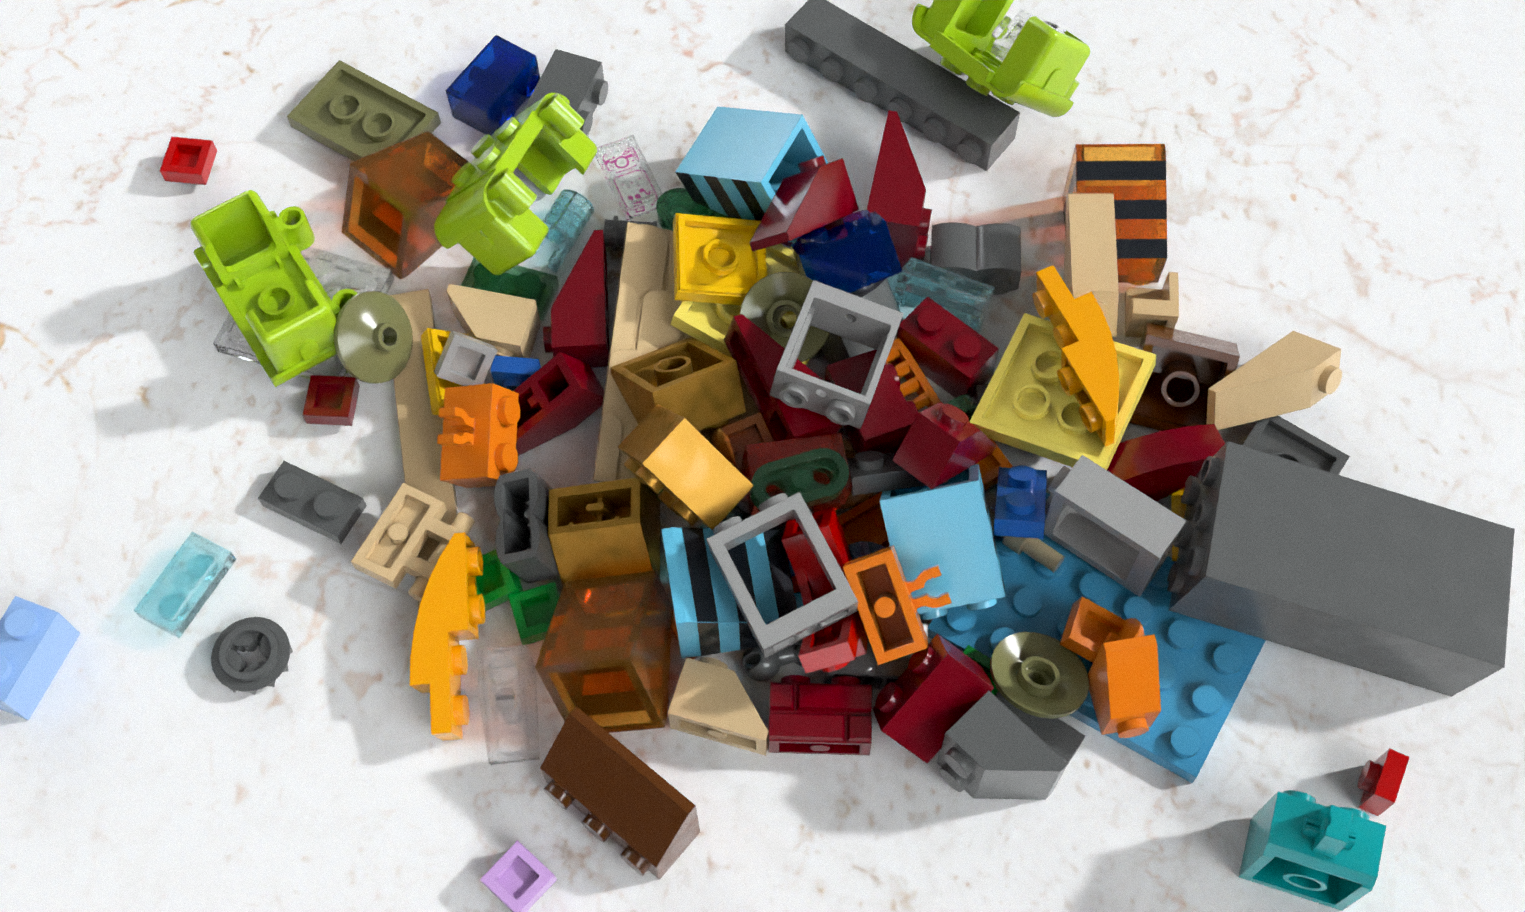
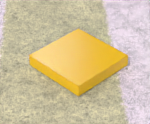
(715, 259)

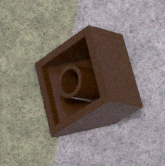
(1181, 378)

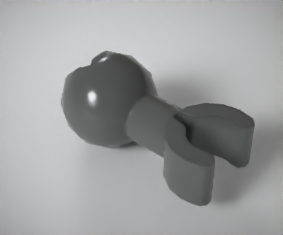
(768, 667)

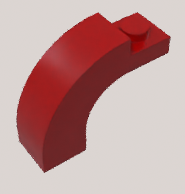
(845, 639)

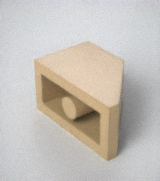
(497, 319)
(716, 706)

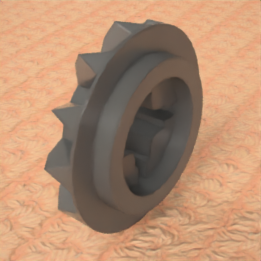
(246, 636)

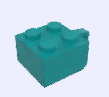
(1313, 850)

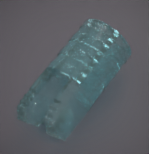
(565, 224)

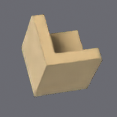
(1152, 306)

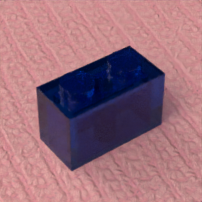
(493, 85)
(848, 254)

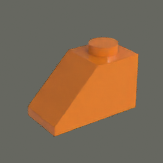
(1126, 686)

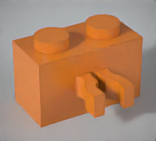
(478, 434)
(888, 605)

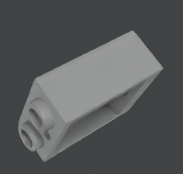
(830, 310)
(1110, 524)
(806, 619)

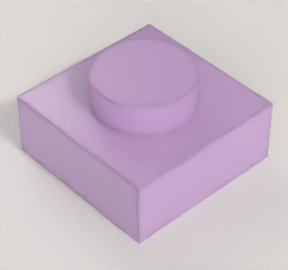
(518, 879)

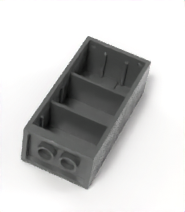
(1343, 570)

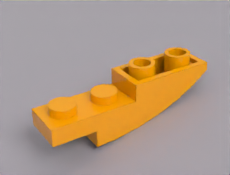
(1086, 349)
(446, 616)

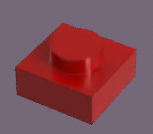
(188, 160)
(1382, 781)

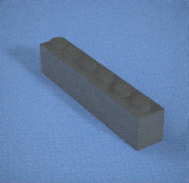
(901, 81)

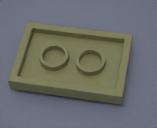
(359, 113)

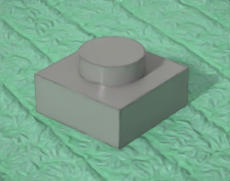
(465, 360)

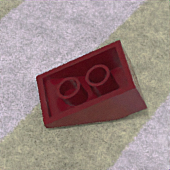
(900, 193)

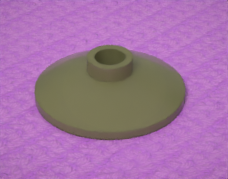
(774, 297)
(360, 337)
(1039, 675)

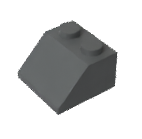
(998, 755)

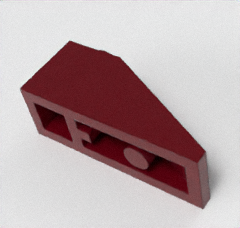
(806, 202)
(582, 309)
(757, 362)
(556, 400)
(942, 445)

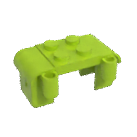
(1034, 73)
(491, 204)
(268, 283)

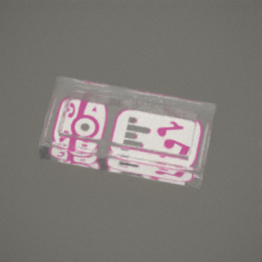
(629, 177)

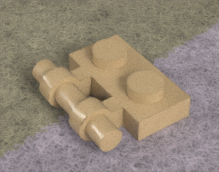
(400, 536)

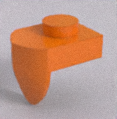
(1092, 626)

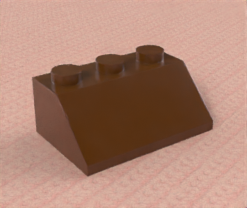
(618, 795)

